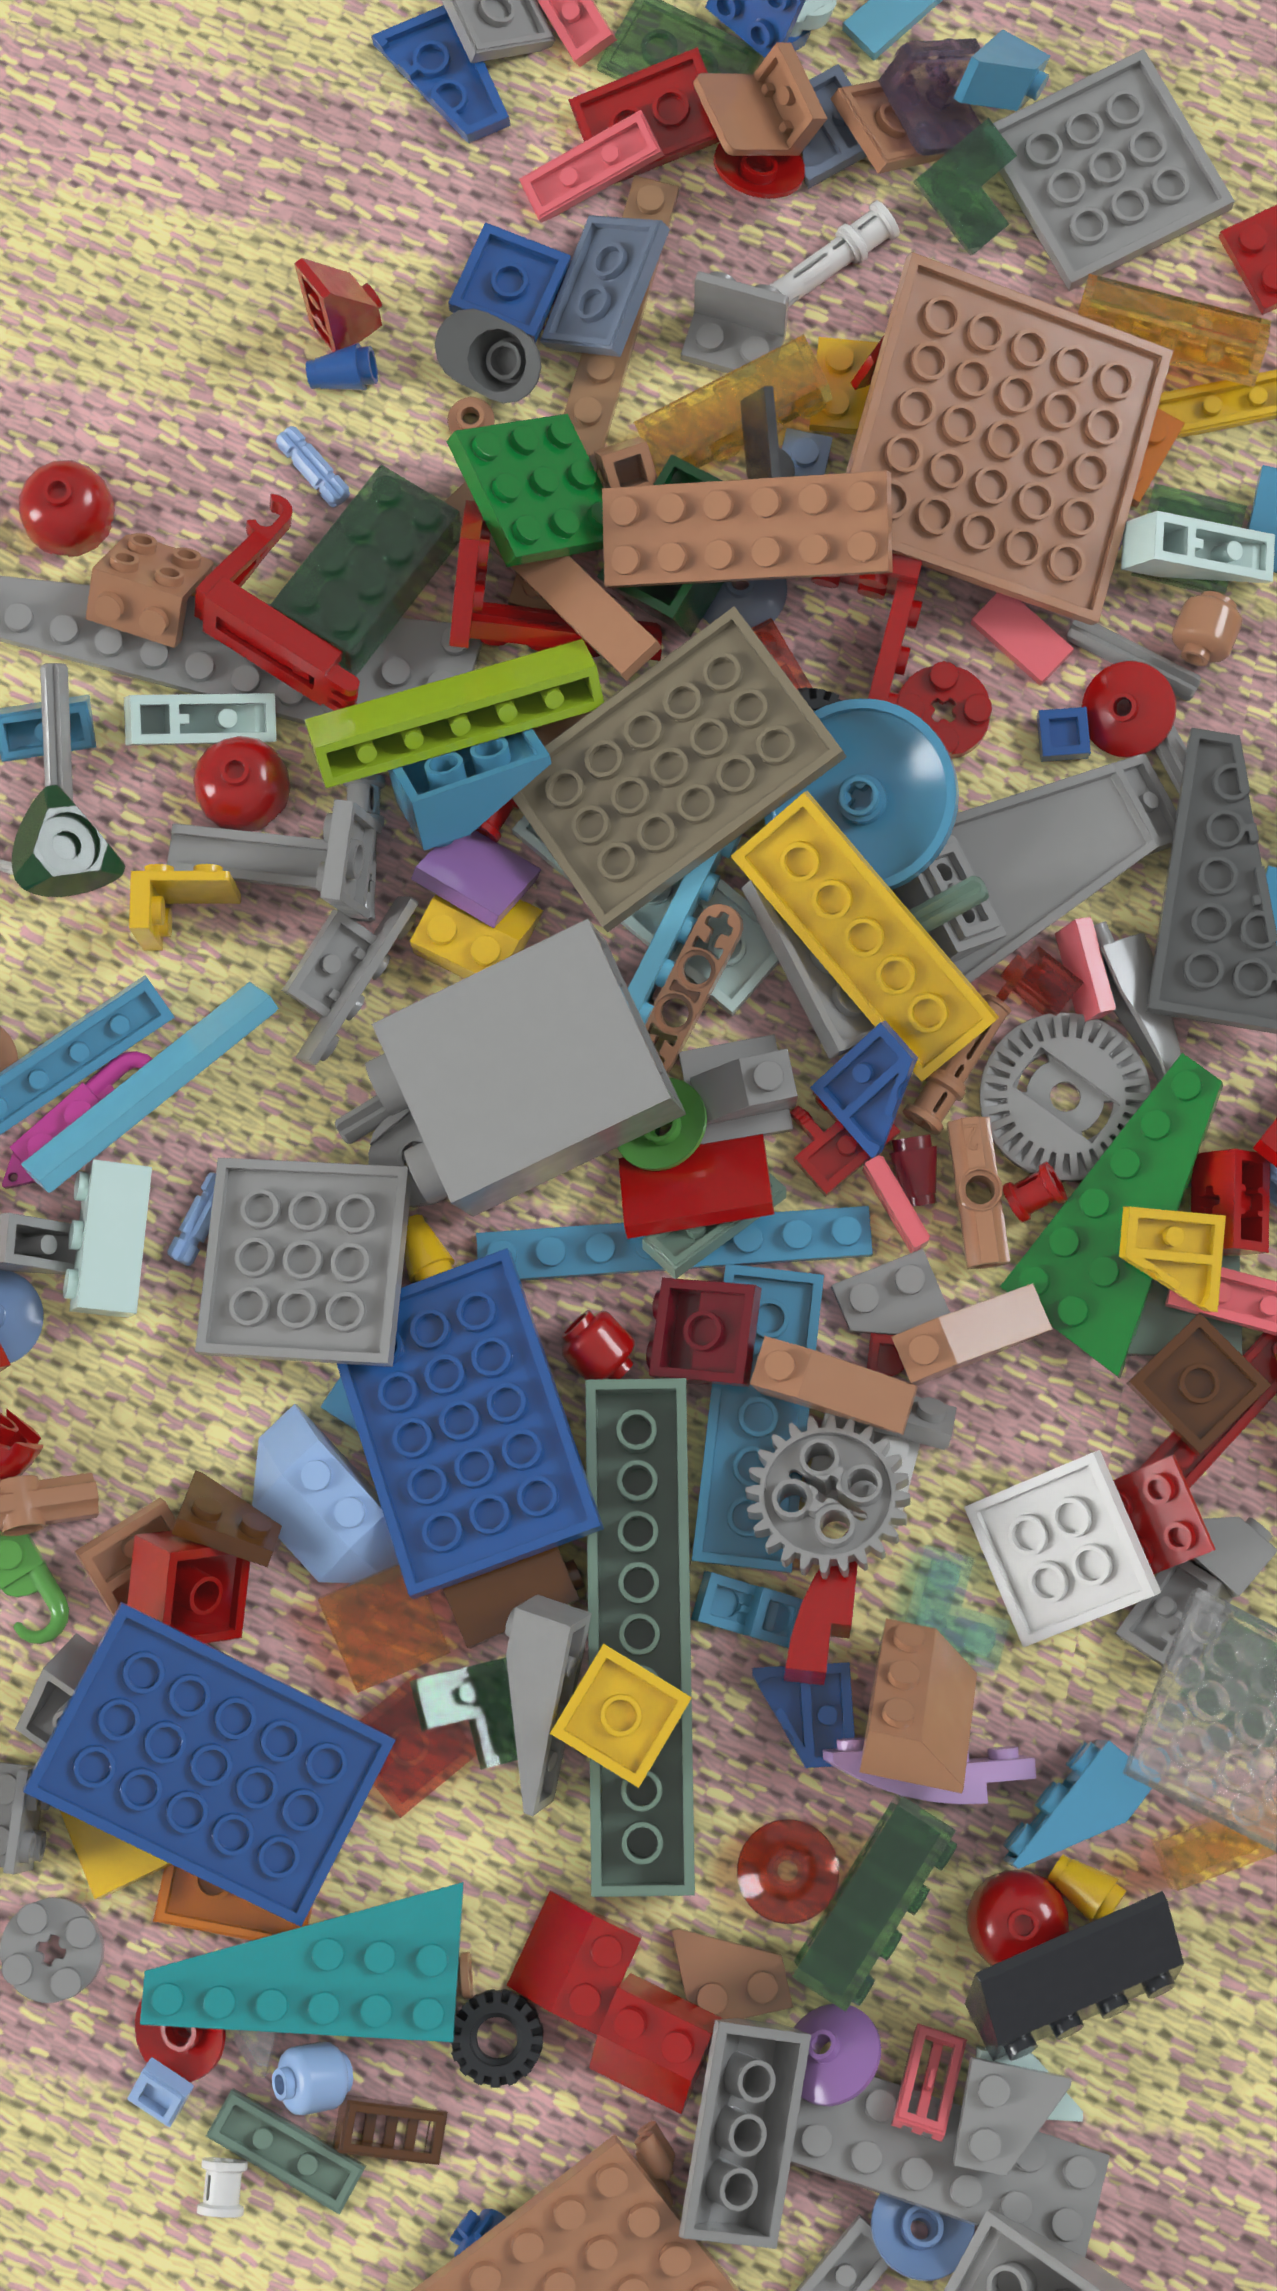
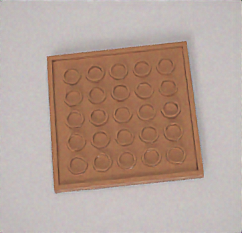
(1008, 436)

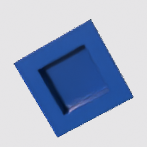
(1063, 734)

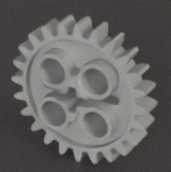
(801, 1531)

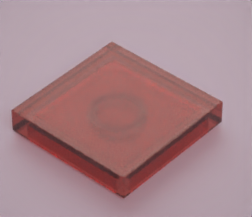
(418, 1758)

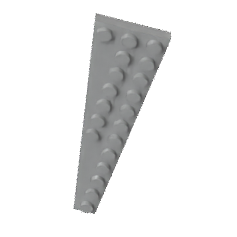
(53, 622)

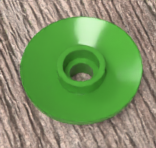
(679, 1143)

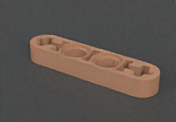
(693, 995)

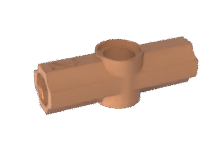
(976, 1162)
(34, 1503)

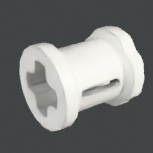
(222, 2187)

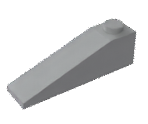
(543, 1674)

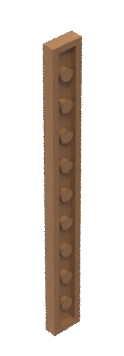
(601, 377)

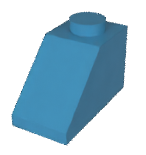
(1004, 74)

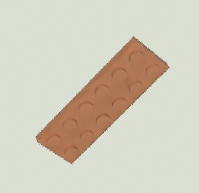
(748, 529)

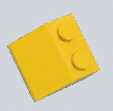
(467, 944)

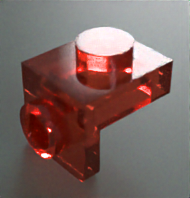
(1040, 982)

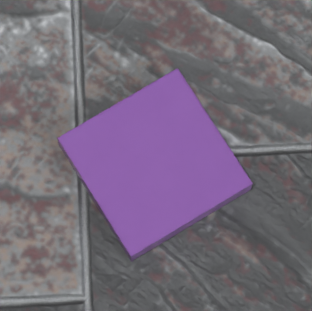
(477, 876)

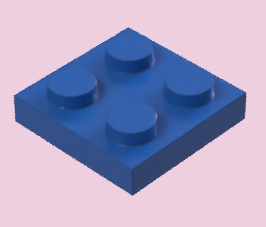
(511, 279)

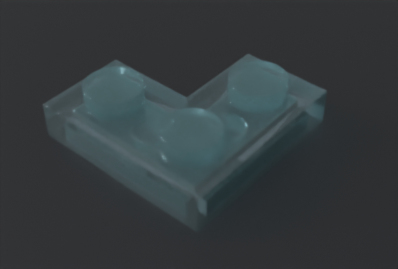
(938, 1605)

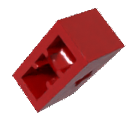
(1238, 1187)

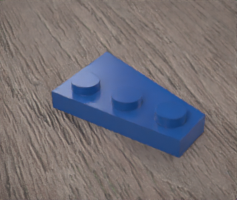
(438, 67)

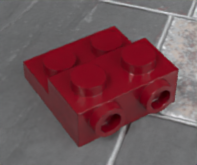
(704, 1331)

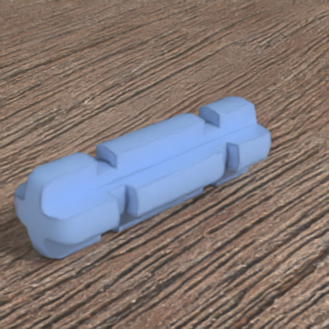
(313, 466)
(194, 1226)

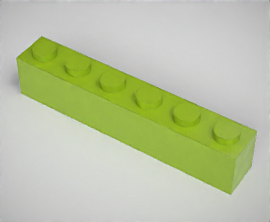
(454, 713)

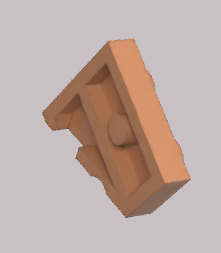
(110, 1555)
(730, 1976)

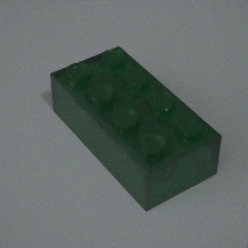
(371, 566)
(871, 1903)

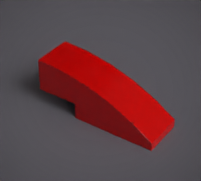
(822, 1615)

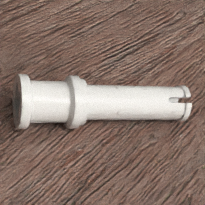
(849, 246)

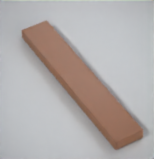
(582, 605)

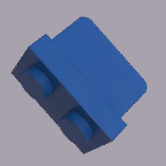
(761, 21)

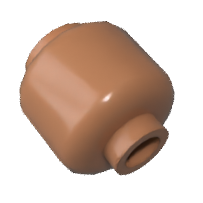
(1207, 628)

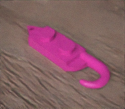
(67, 1112)

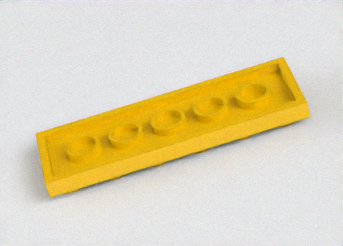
(863, 933)

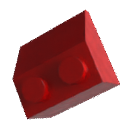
(189, 1586)
(574, 1962)
(653, 2042)

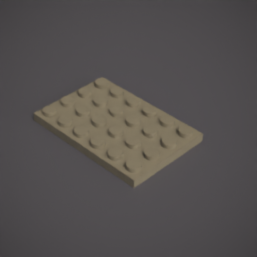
(675, 769)

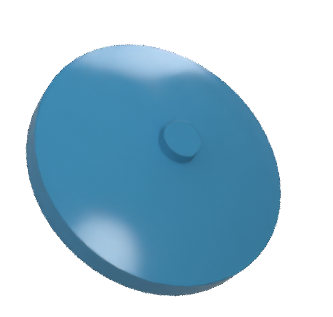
(892, 789)

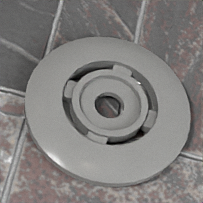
(1078, 1053)

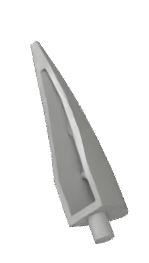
(1129, 975)

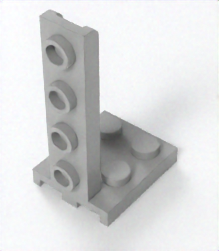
(334, 865)

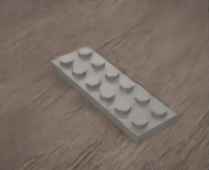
(1047, 2190)

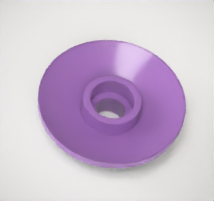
(848, 2063)

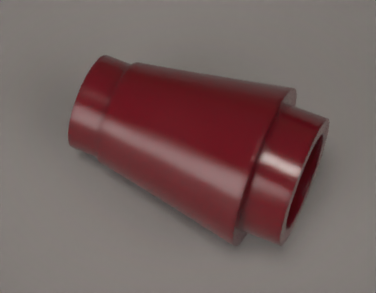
(916, 1168)

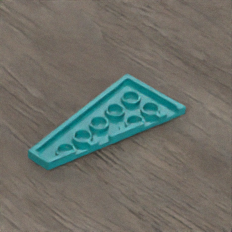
(351, 1976)

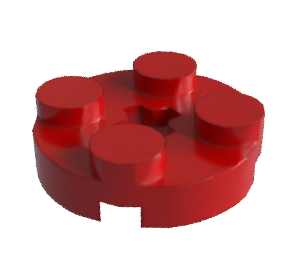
(970, 711)

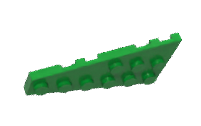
(1076, 1259)

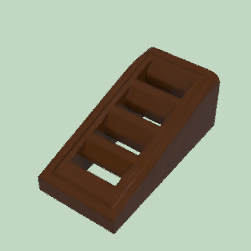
(366, 2147)

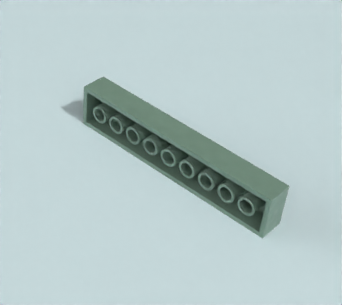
(642, 1611)

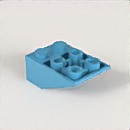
(1084, 1805)

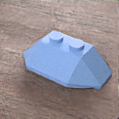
(321, 1502)

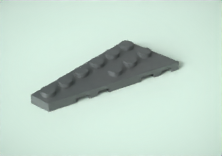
(1216, 913)

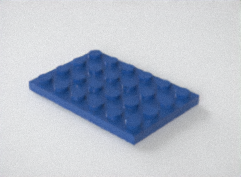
(469, 1431)
(209, 1764)

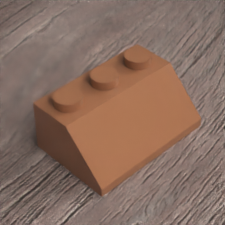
(919, 1709)

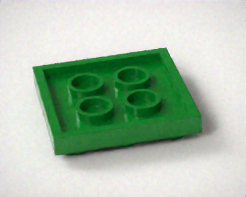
(532, 487)

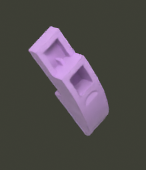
(999, 1766)

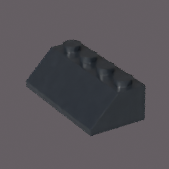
(1076, 1978)

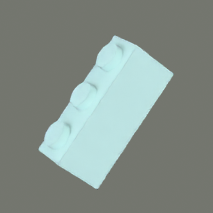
(108, 1238)

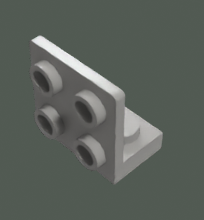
(733, 322)
(19, 1821)

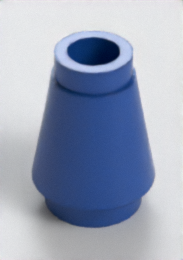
(343, 369)

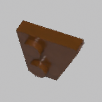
(225, 1522)

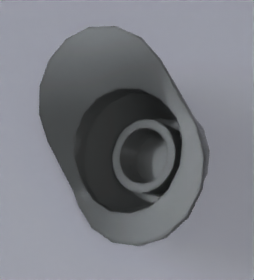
(488, 355)

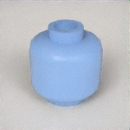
(312, 2078)

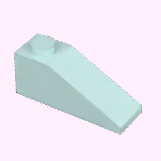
(1196, 549)
(198, 718)

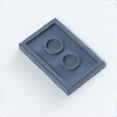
(605, 285)

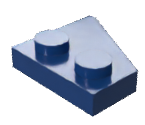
(869, 1086)
(810, 1713)

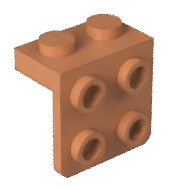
(763, 111)
(145, 588)

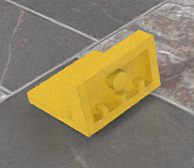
(162, 885)

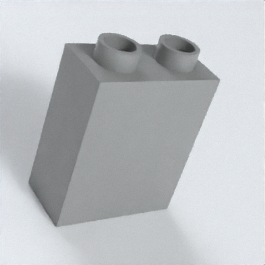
(522, 1072)

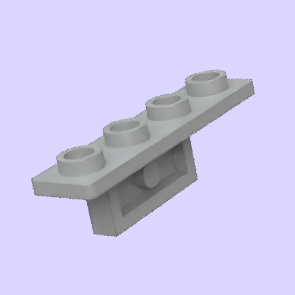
(340, 968)

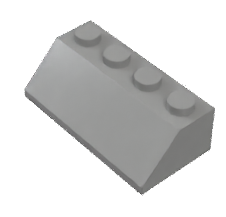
(745, 2133)

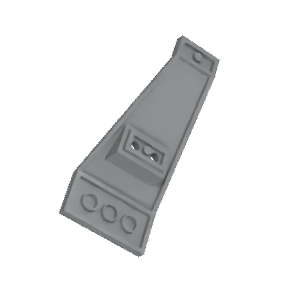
(1037, 859)

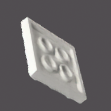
(1062, 1549)

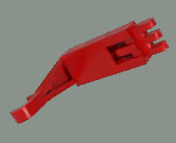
(263, 632)

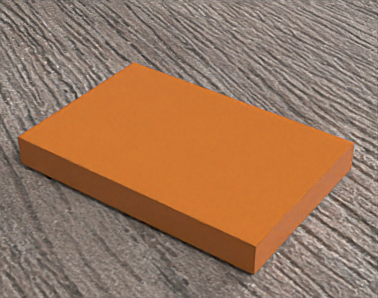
(201, 1906)

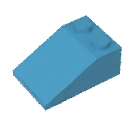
(464, 788)

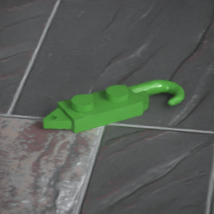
(25, 1573)

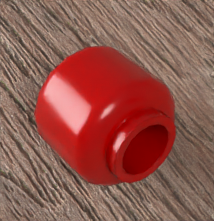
(598, 1346)

